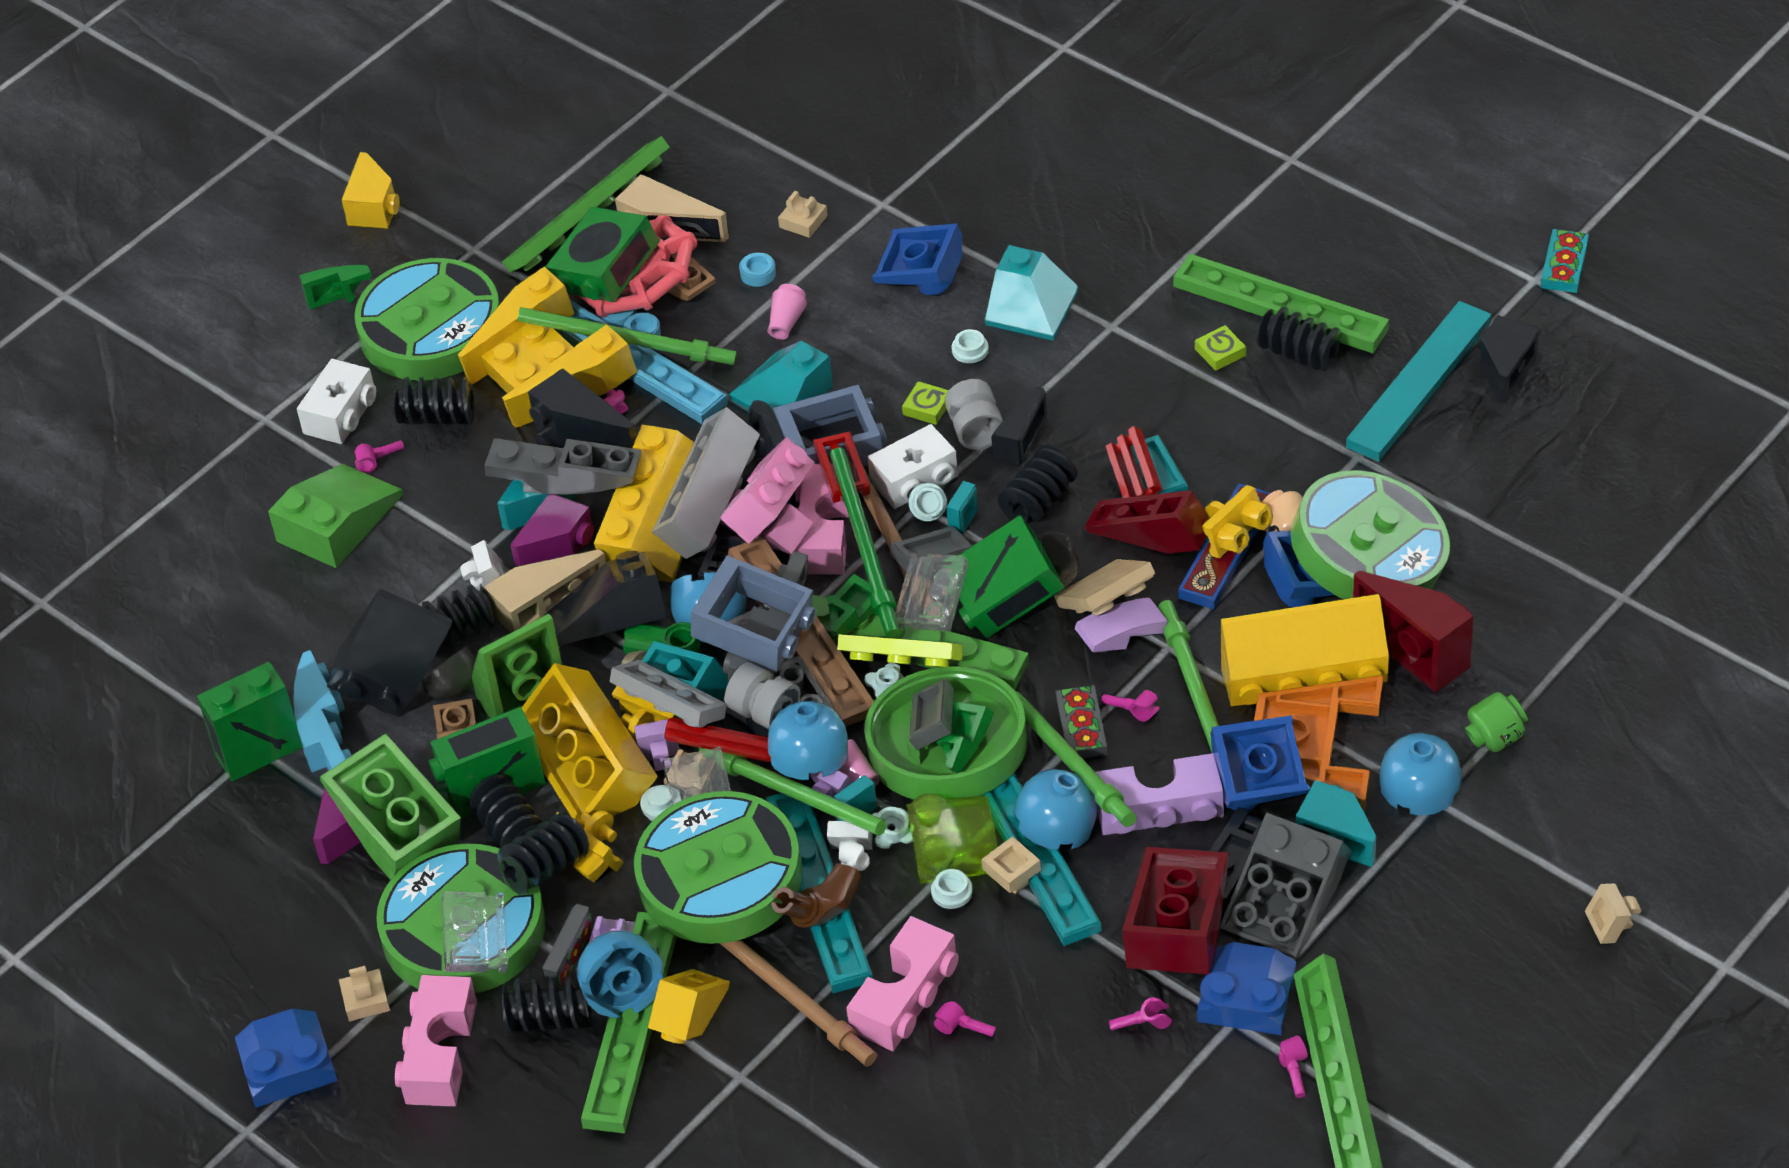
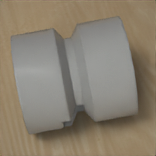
(973, 413)
(757, 695)

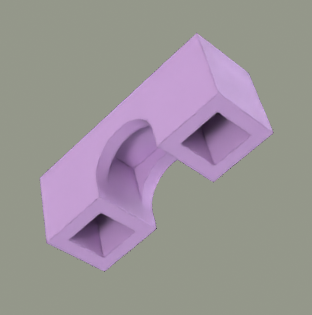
(1190, 797)

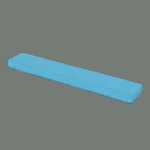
(662, 376)

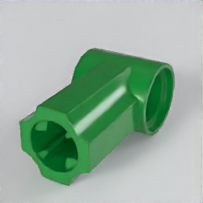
(677, 635)

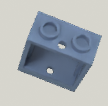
(829, 409)
(761, 586)

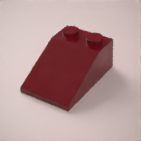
(1422, 628)
(1176, 910)

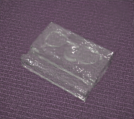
(931, 591)
(696, 774)
(474, 932)

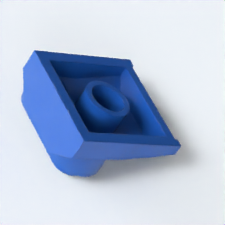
(922, 258)
(1286, 573)
(1258, 762)
(1247, 988)
(284, 1056)

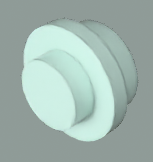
(970, 346)
(927, 501)
(655, 801)
(951, 889)

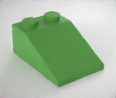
(331, 512)
(514, 666)
(391, 805)

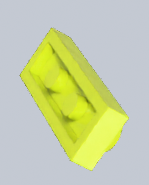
(900, 650)

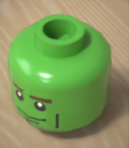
(1496, 722)

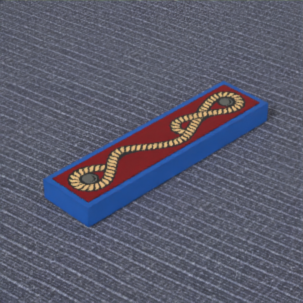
(1211, 575)

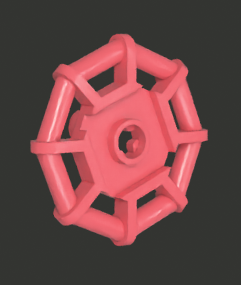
(652, 269)

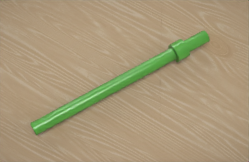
(696, 350)
(1178, 638)
(738, 765)
(1106, 795)

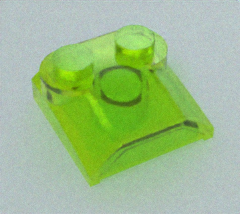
(950, 834)

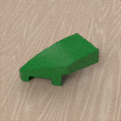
(332, 284)
(850, 606)
(966, 734)

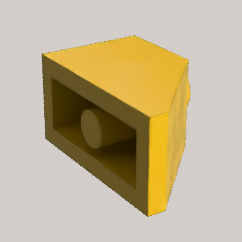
(369, 195)
(686, 1004)

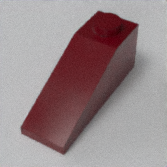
(1155, 521)

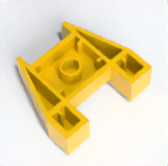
(527, 354)

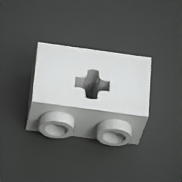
(336, 401)
(910, 462)

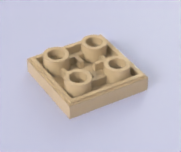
(1100, 588)

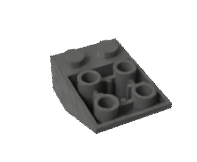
(1285, 885)

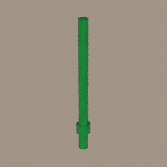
(881, 598)

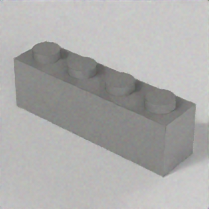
(706, 483)

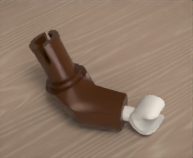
(825, 901)

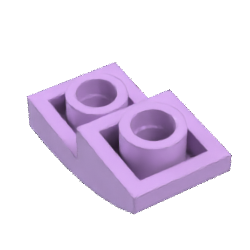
(1114, 627)

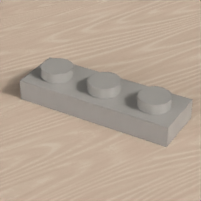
(668, 693)

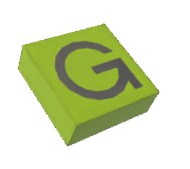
(1220, 348)
(925, 403)

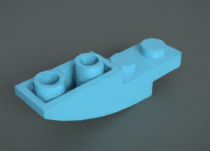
(318, 715)

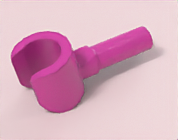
(616, 399)
(367, 456)
(1141, 708)
(1148, 1013)
(952, 1015)
(1290, 1053)

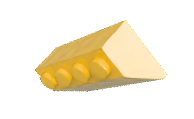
(638, 504)
(1303, 647)
(585, 745)

